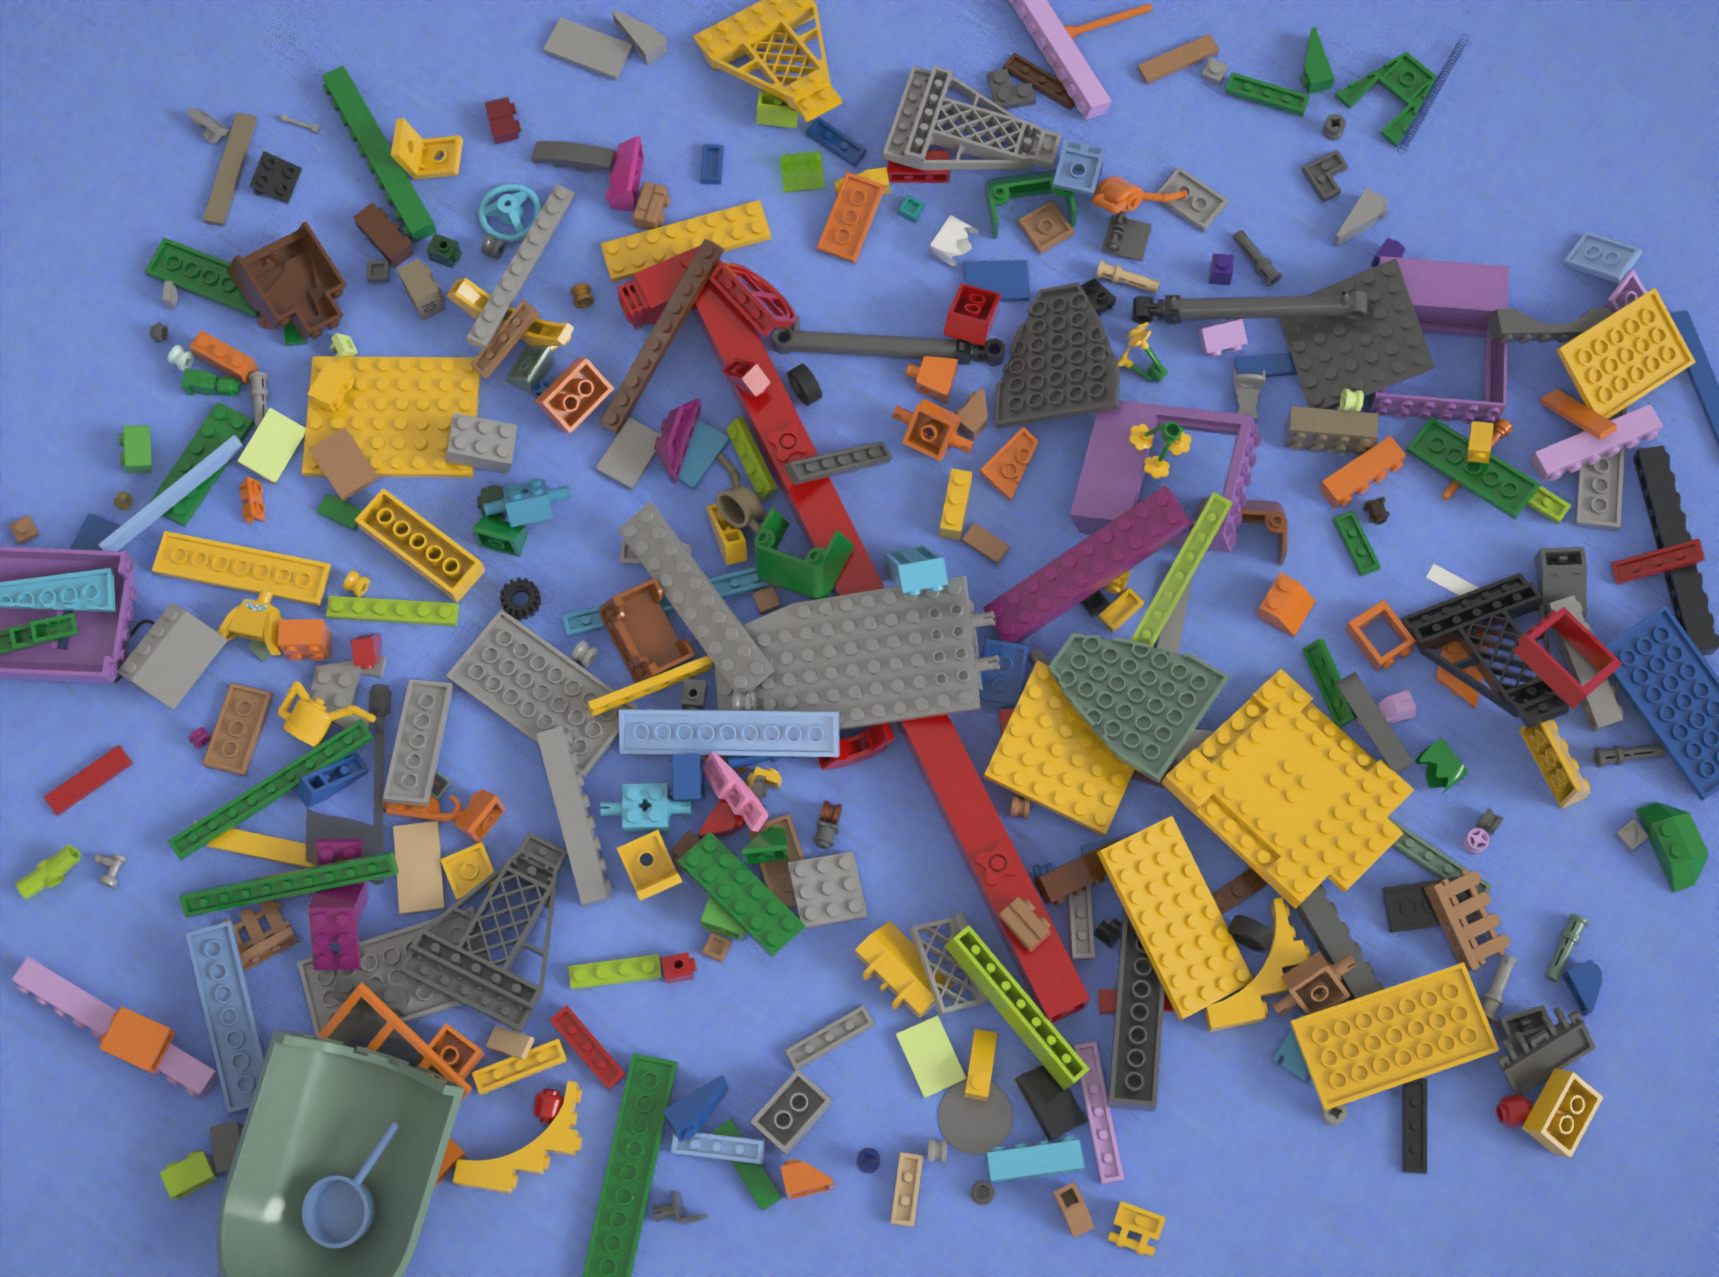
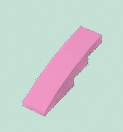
(736, 792)

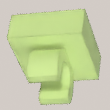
(343, 345)

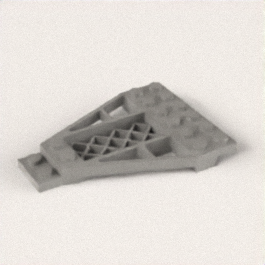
(918, 127)

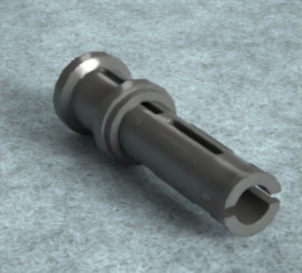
(1262, 264)
(1616, 754)

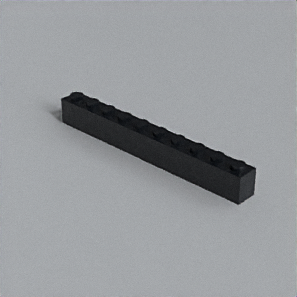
(1668, 530)

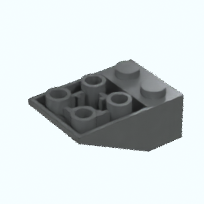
(1562, 575)
(1526, 1022)

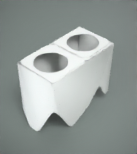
(951, 240)

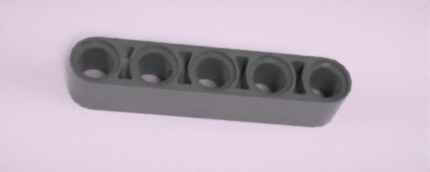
(1374, 722)

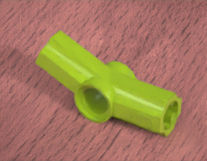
(48, 872)

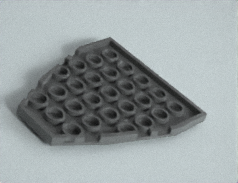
(1058, 362)

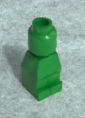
(208, 384)

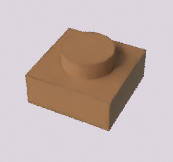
(24, 530)

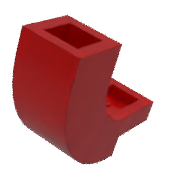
(860, 747)

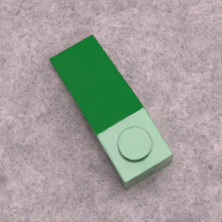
(1316, 71)

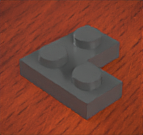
(1007, 95)

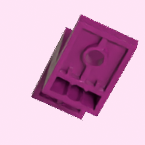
(337, 911)

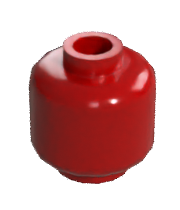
(547, 1105)
(1513, 1110)

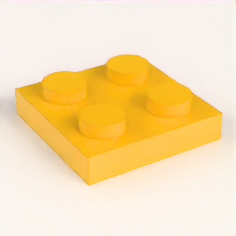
(467, 869)

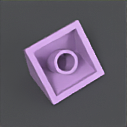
(1626, 292)

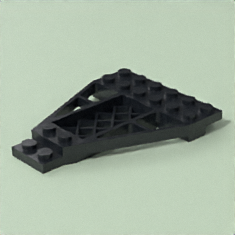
(1479, 612)

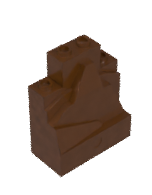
(292, 283)

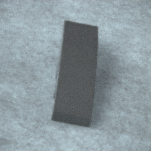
(576, 155)

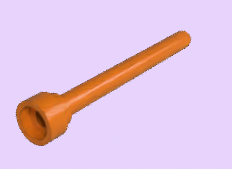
(1074, 31)
(1501, 429)

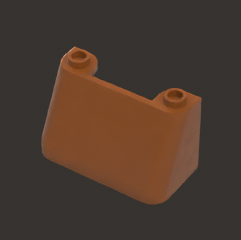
(644, 631)

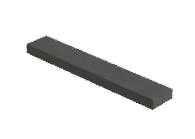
(837, 462)

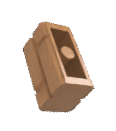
(650, 206)
(1025, 924)

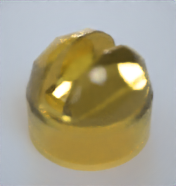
(120, 504)

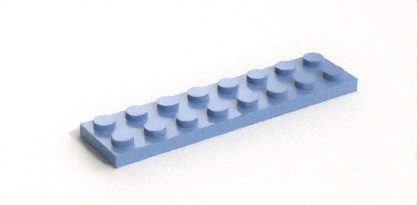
(227, 1012)

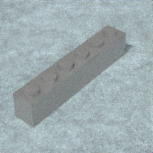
(1601, 704)

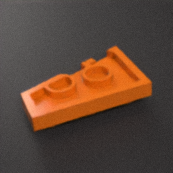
(1009, 463)

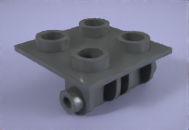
(1126, 237)

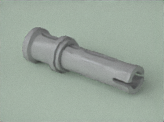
(259, 395)
(1493, 998)

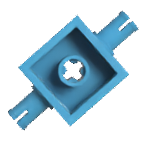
(527, 502)

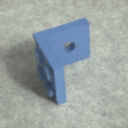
(1079, 158)

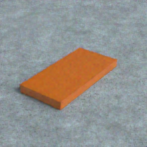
(851, 217)

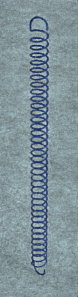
(1420, 115)

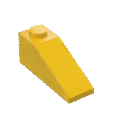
(728, 537)
(980, 1065)

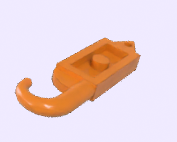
(430, 813)

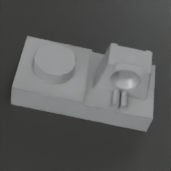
(214, 128)

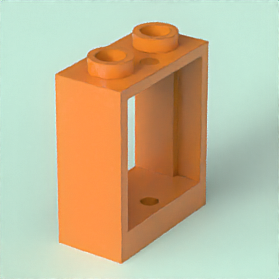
(1354, 630)

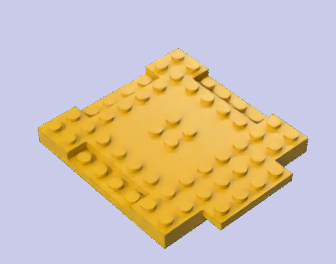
(1291, 792)

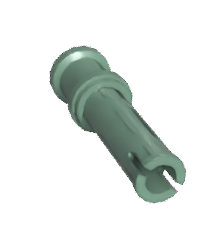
(1570, 938)

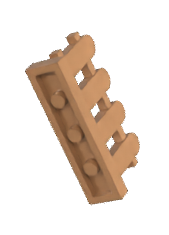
(1454, 923)
(263, 944)

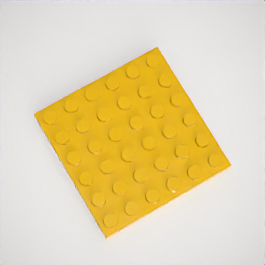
(1058, 758)

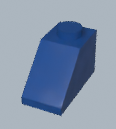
(1584, 984)

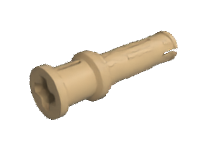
(1117, 275)

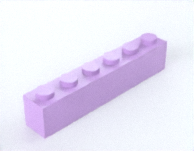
(1585, 448)

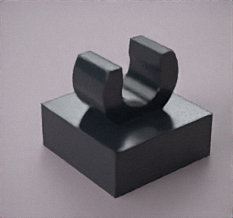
(1108, 933)

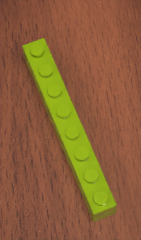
(1016, 1007)

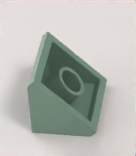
(531, 367)

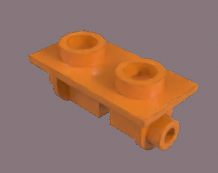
(252, 492)

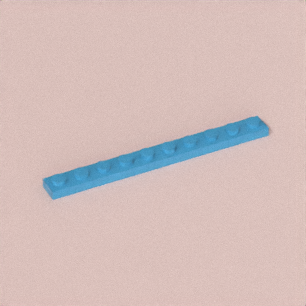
(726, 585)

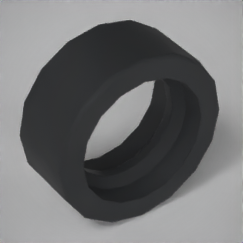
(804, 384)
(1250, 933)

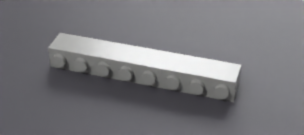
(574, 816)

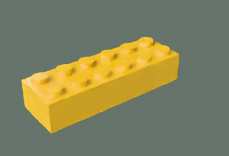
(420, 545)

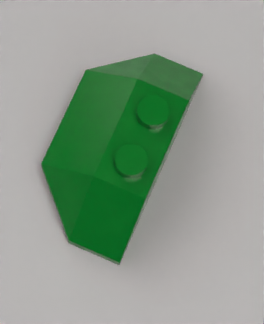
(1674, 843)

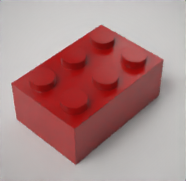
(972, 314)

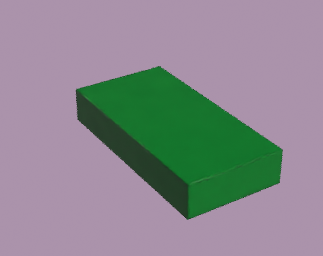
(339, 511)

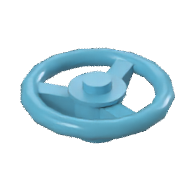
(508, 210)

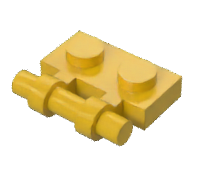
(1140, 1222)

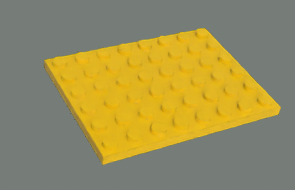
(397, 413)

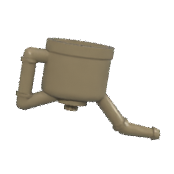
(739, 504)

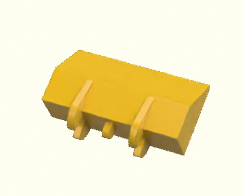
(899, 967)

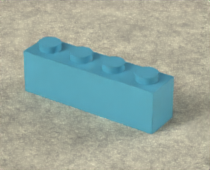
(1034, 1161)

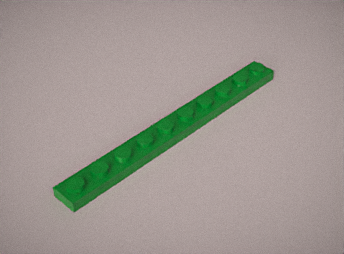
(269, 790)
(289, 884)

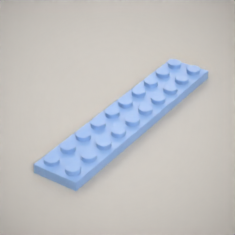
(729, 732)

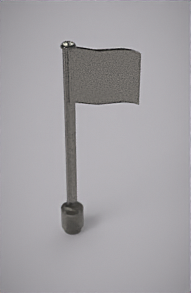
(332, 827)

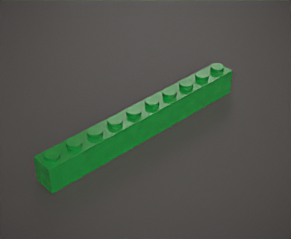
(378, 153)

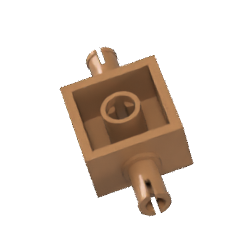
(1315, 984)

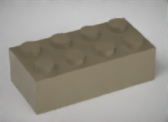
(1330, 430)

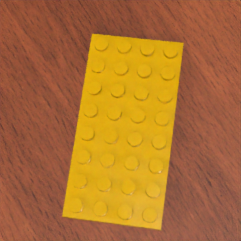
(1175, 917)
(1394, 1036)

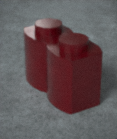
(502, 121)

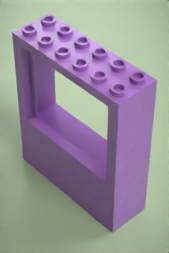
(1454, 301)
(1115, 469)

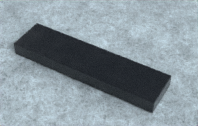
(1414, 1127)

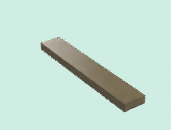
(230, 169)

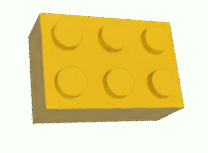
(1562, 1112)

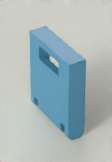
(1293, 1059)

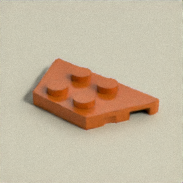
(1454, 652)

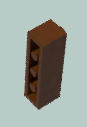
(1072, 876)

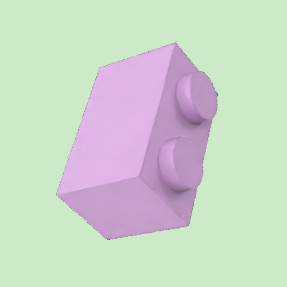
(1222, 336)

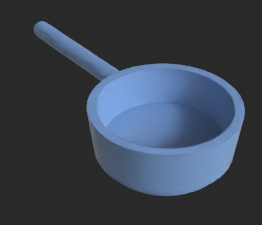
(341, 1207)

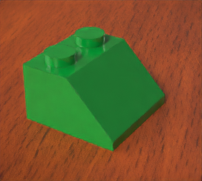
(499, 535)

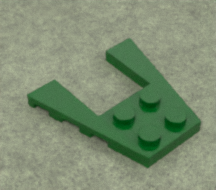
(1405, 80)

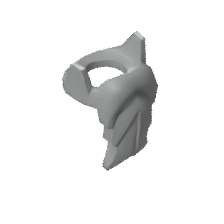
(1247, 390)

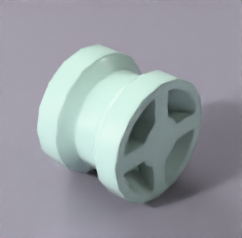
(180, 357)

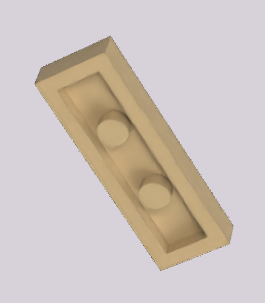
(906, 1189)

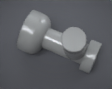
(114, 864)

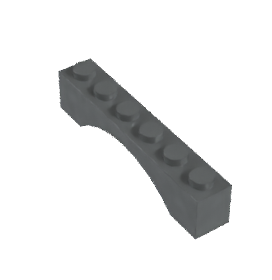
(1512, 325)

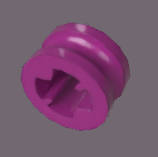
(199, 737)

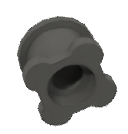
(825, 834)

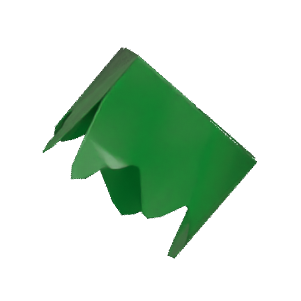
(1443, 766)

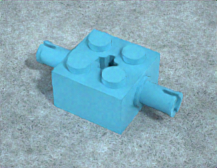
(635, 799)

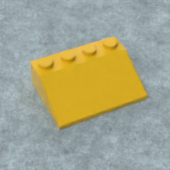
(1555, 763)

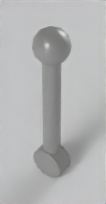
(315, 128)

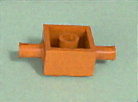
(928, 418)

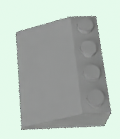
(172, 656)

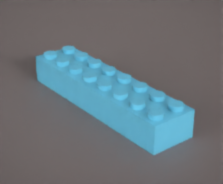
(916, 569)

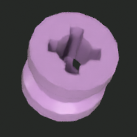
(1479, 837)

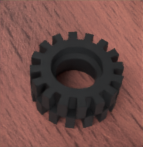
(520, 586)

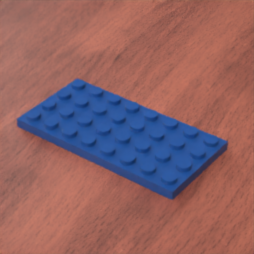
(1673, 695)

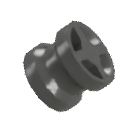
(1334, 132)
(493, 246)
(1489, 821)

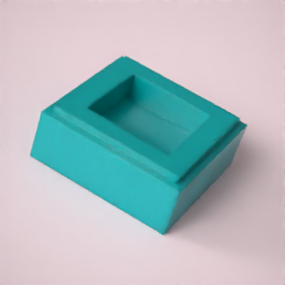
(911, 208)

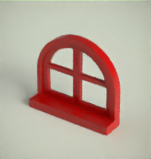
(749, 302)

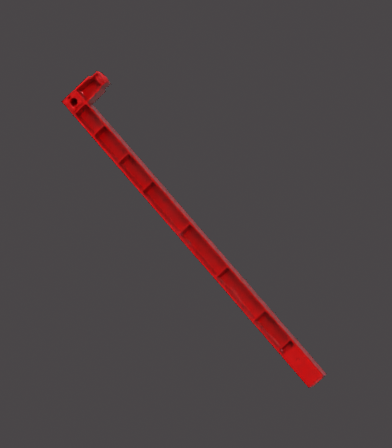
(931, 740)

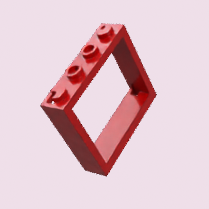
(1551, 671)

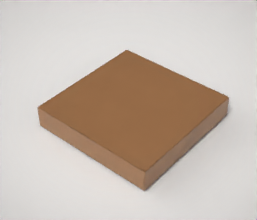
(1045, 227)

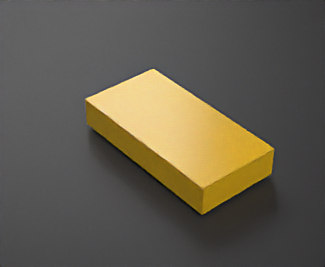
(1121, 610)

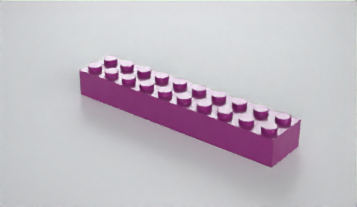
(1089, 565)

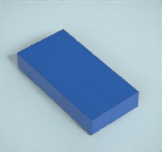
(712, 164)

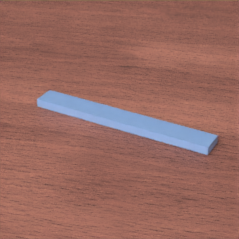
(172, 495)

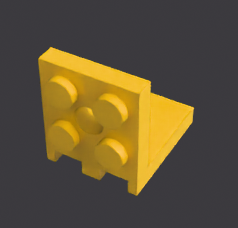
(420, 155)
(654, 877)

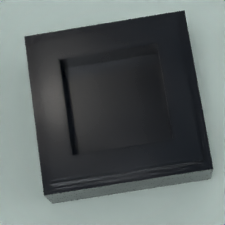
(1095, 603)

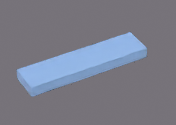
(721, 1147)

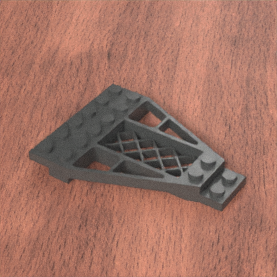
(473, 979)

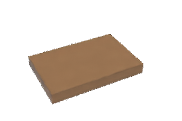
(344, 464)

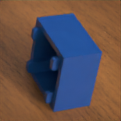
(688, 777)

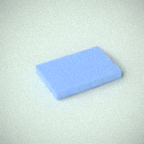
(1602, 257)

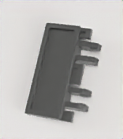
(1535, 1064)

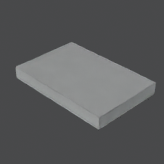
(1199, 206)
(629, 454)

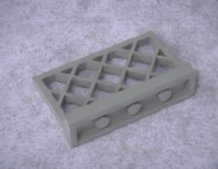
(955, 925)

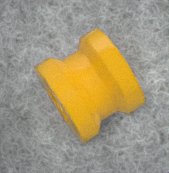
(356, 583)

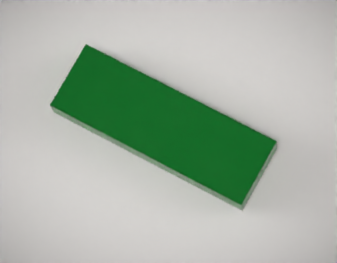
(1356, 543)

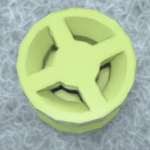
(1351, 400)

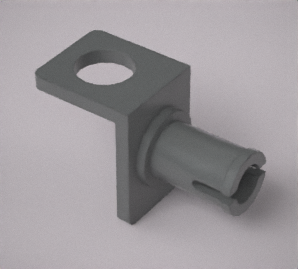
(675, 1210)

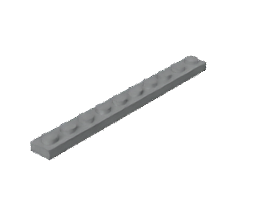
(520, 267)

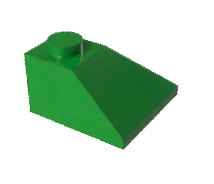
(767, 847)

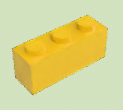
(955, 504)

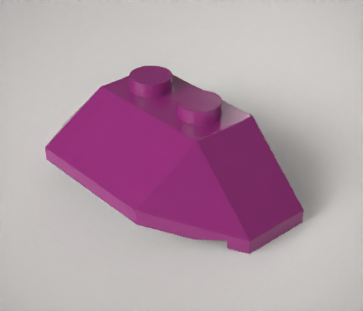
(676, 437)

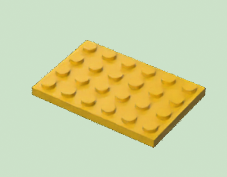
(1626, 355)

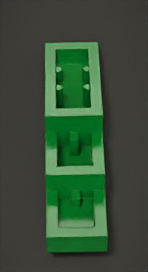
(38, 633)

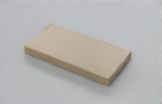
(419, 867)

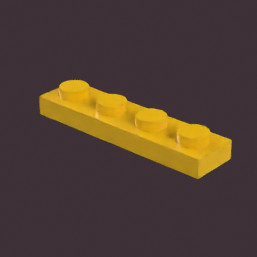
(515, 1069)

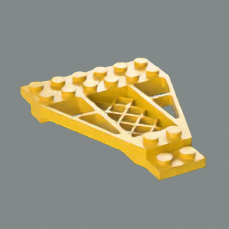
(758, 29)

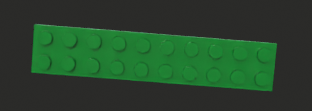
(630, 1167)

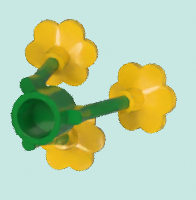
(1139, 336)
(1174, 439)

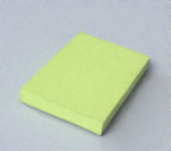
(272, 445)
(931, 1056)

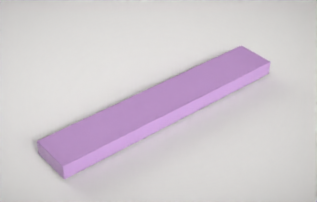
(1099, 1115)

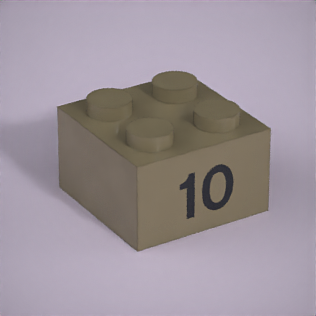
(421, 288)

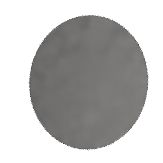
(975, 1124)

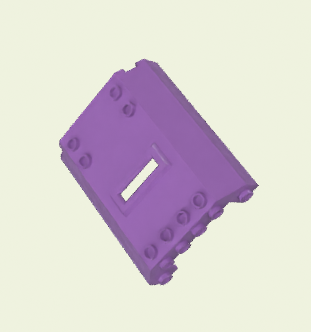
(102, 636)

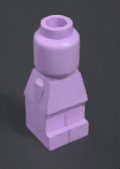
(1397, 707)

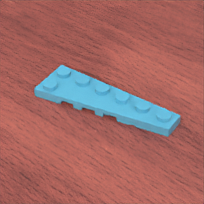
(69, 592)

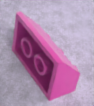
(626, 175)

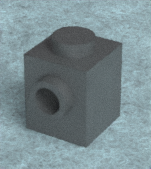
(694, 694)

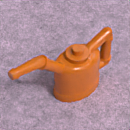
(1122, 196)

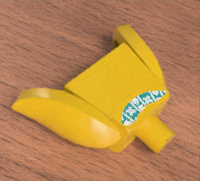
(254, 621)

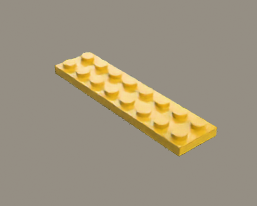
(726, 228)
(241, 568)

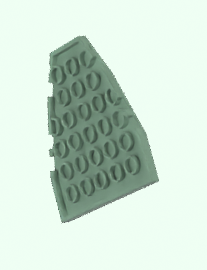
(1137, 696)

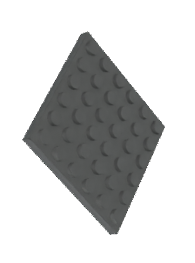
(1362, 352)

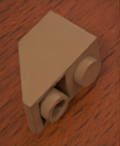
(973, 415)
(1073, 1209)

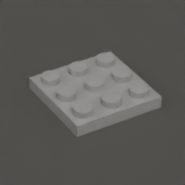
(827, 890)

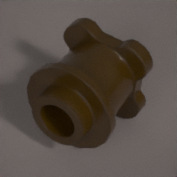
(1376, 511)

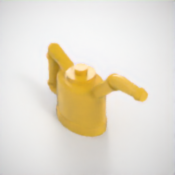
(310, 717)

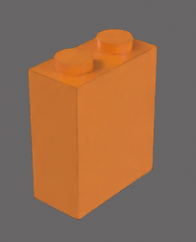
(136, 1040)

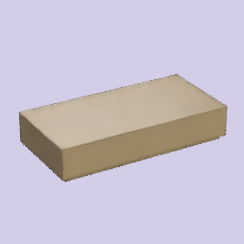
(510, 1042)

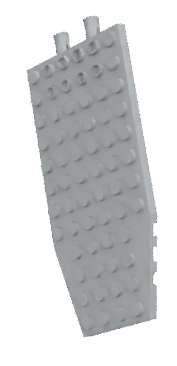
(872, 656)

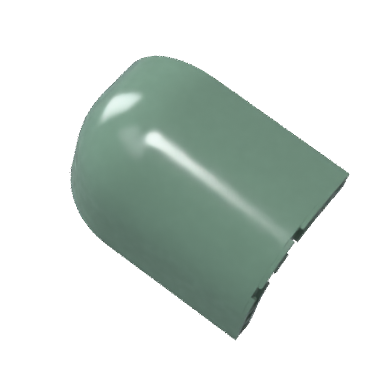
(321, 1117)

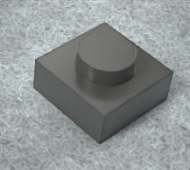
(378, 271)

